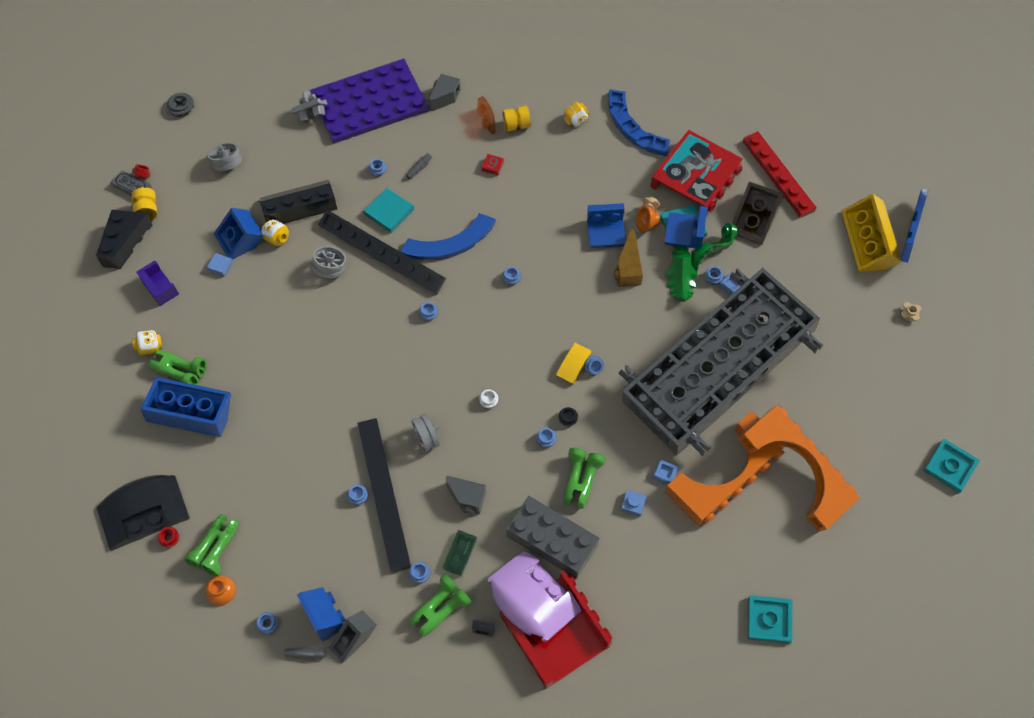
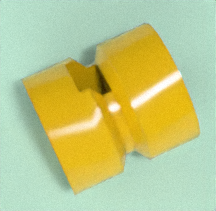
(516, 118)
(145, 202)

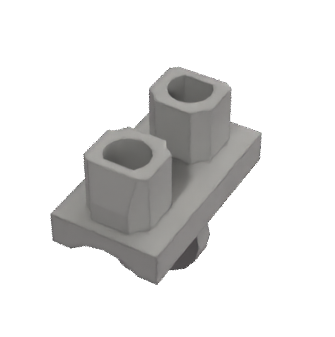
(308, 104)

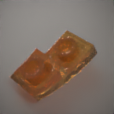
(487, 114)

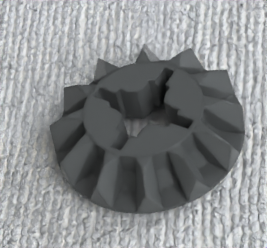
(180, 98)

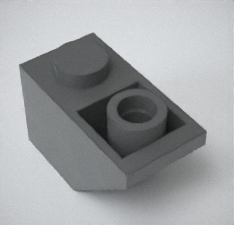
(444, 92)

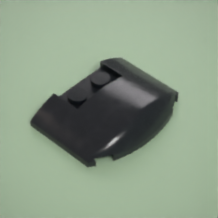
(141, 509)

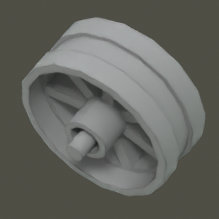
(224, 156)
(326, 260)
(425, 432)

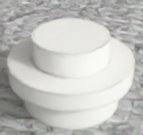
(488, 398)

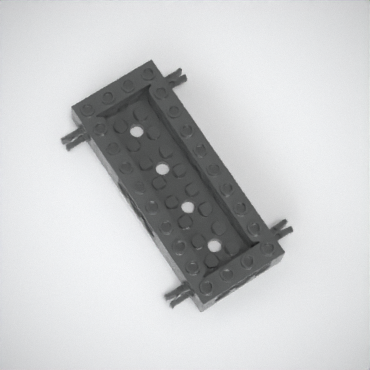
(734, 370)

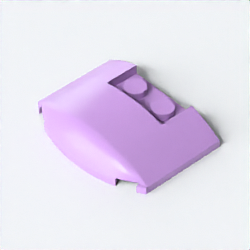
(532, 597)

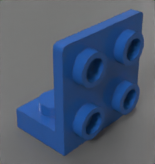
(606, 225)
(686, 229)

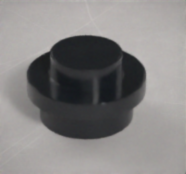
(568, 416)

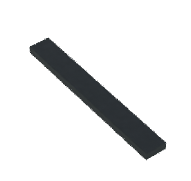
(382, 251)
(384, 496)

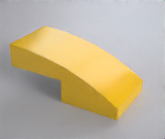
(573, 363)

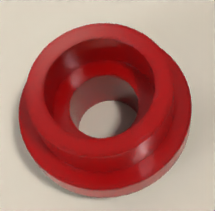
(141, 171)
(166, 532)

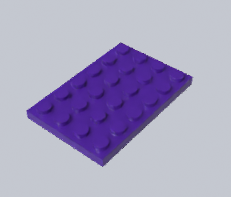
(370, 100)

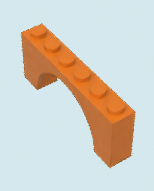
(833, 493)
(703, 500)

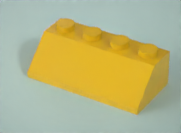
(871, 235)

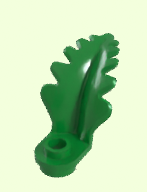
(728, 234)
(681, 274)

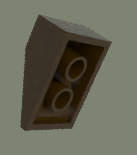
(757, 212)

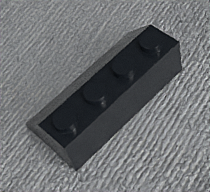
(299, 202)

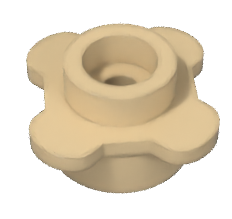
(651, 202)
(908, 315)

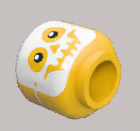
(576, 114)
(275, 232)
(147, 342)

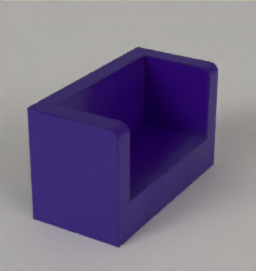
(157, 283)

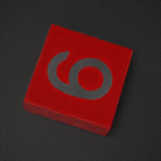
(492, 164)

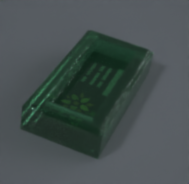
(459, 553)

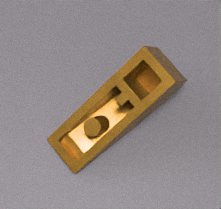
(629, 265)

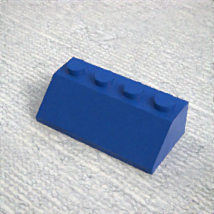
(187, 406)

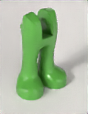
(169, 360)
(578, 458)
(210, 563)
(447, 588)

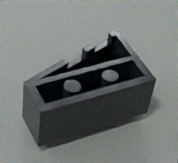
(120, 236)

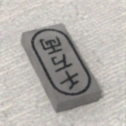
(128, 182)

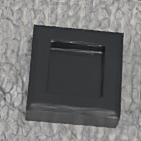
(483, 628)

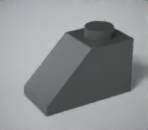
(467, 494)
(352, 635)

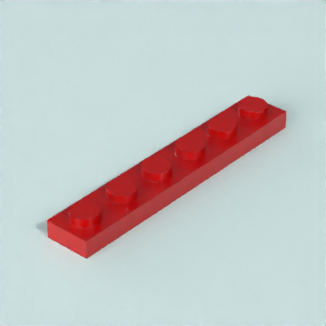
(779, 174)

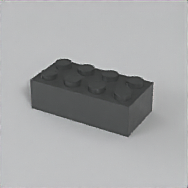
(552, 537)

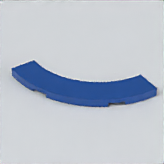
(632, 130)
(914, 226)
(451, 246)

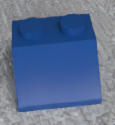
(238, 233)
(321, 612)

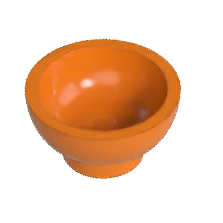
(646, 218)
(220, 590)

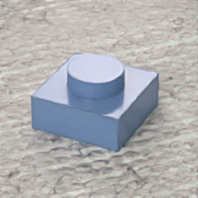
(633, 503)

